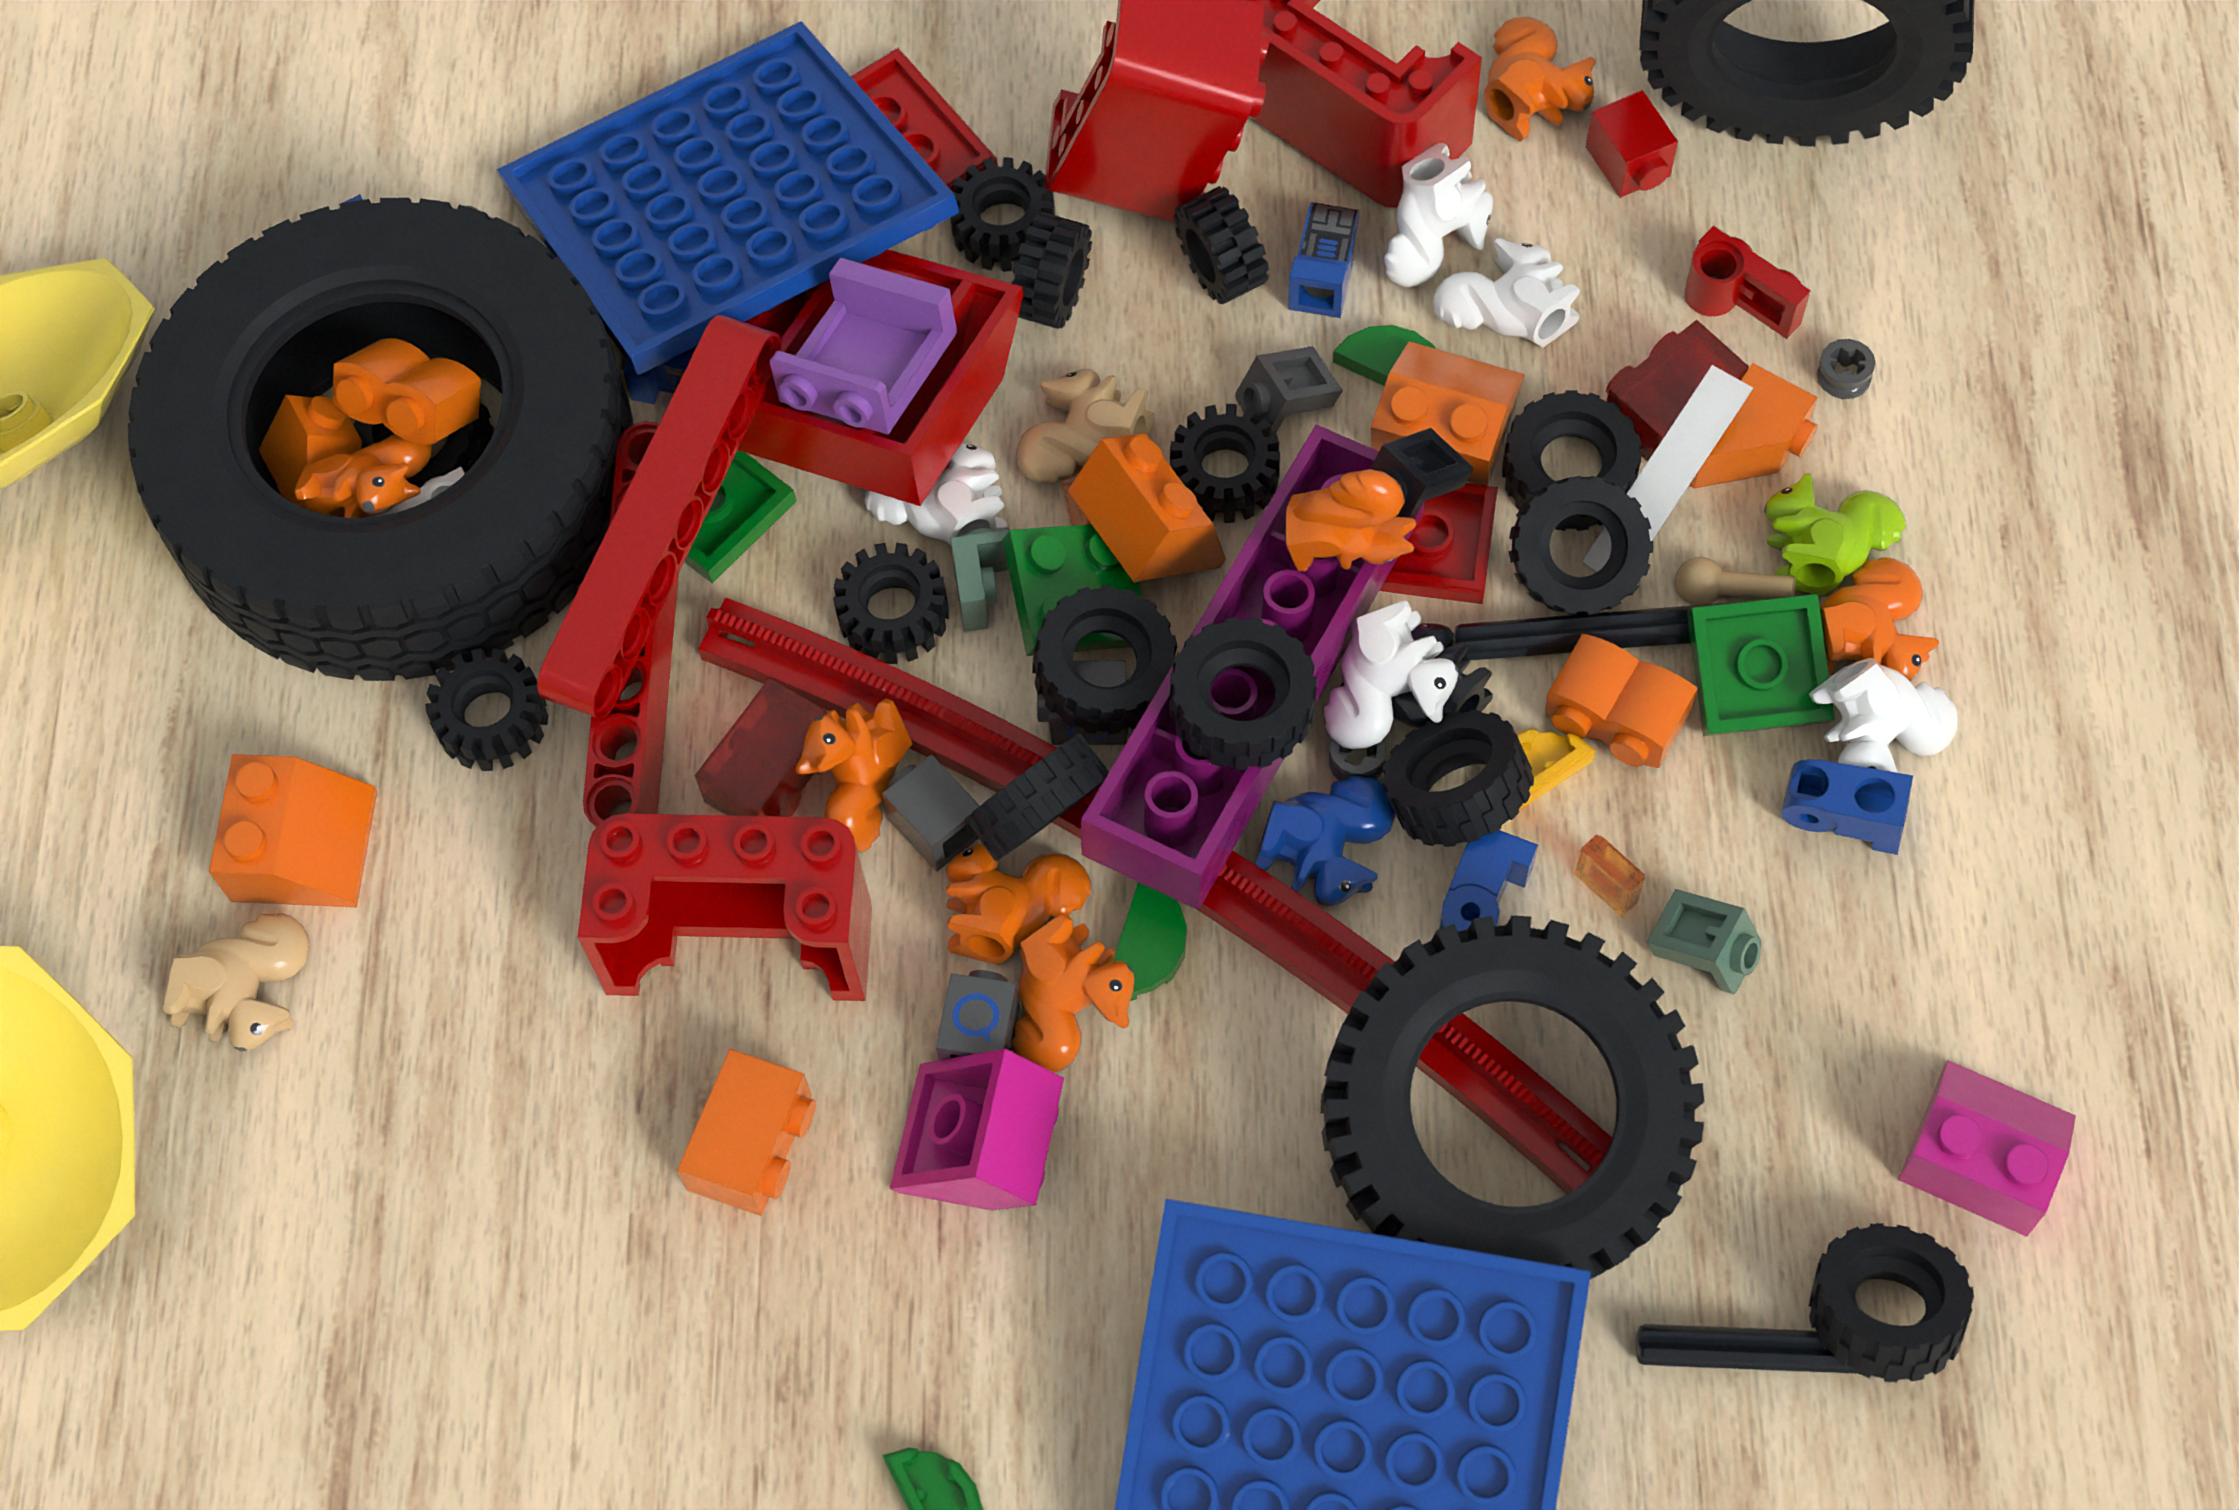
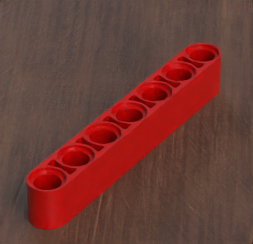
(659, 518)
(643, 715)

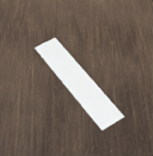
(1680, 454)

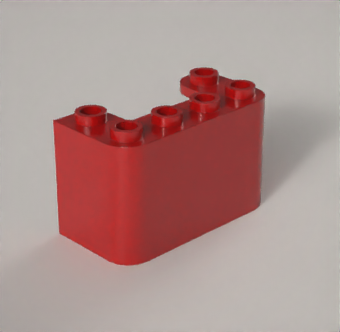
(1159, 105)
(1358, 106)
(724, 879)

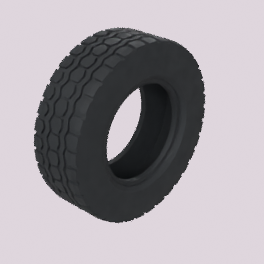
(412, 583)

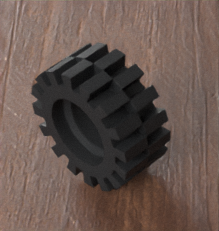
(991, 188)
(1221, 245)
(1052, 268)
(1227, 433)
(886, 572)
(474, 680)

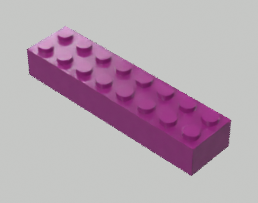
(1161, 806)

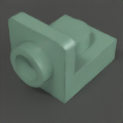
(975, 561)
(1707, 937)

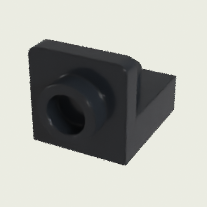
(1423, 468)

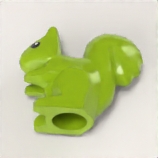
(1826, 543)

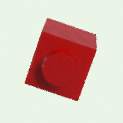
(1631, 144)

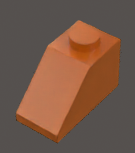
(1762, 433)
(304, 434)

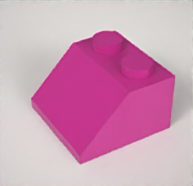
(978, 1131)
(1989, 1149)

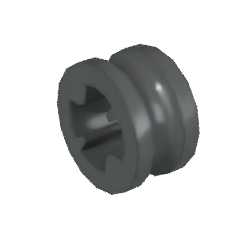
(1846, 384)
(1369, 766)

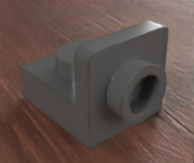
(1287, 385)

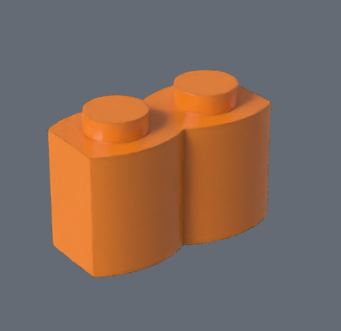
(406, 391)
(1620, 702)

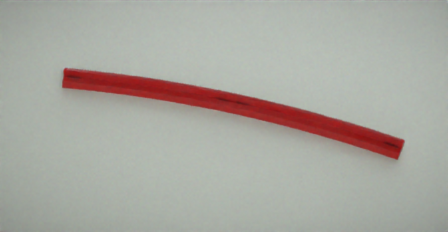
(1242, 899)

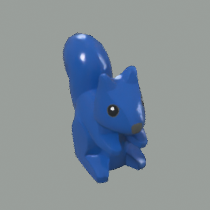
(1312, 834)

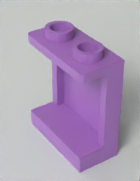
(868, 348)

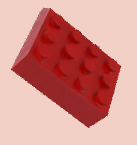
(936, 419)

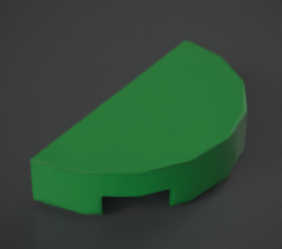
(1375, 350)
(1152, 939)
(932, 1481)

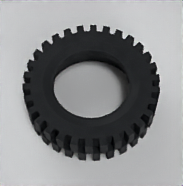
(1805, 85)
(1432, 983)

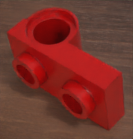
(1745, 281)

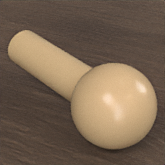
(1703, 582)

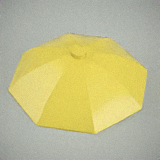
(62, 357)
(61, 1138)

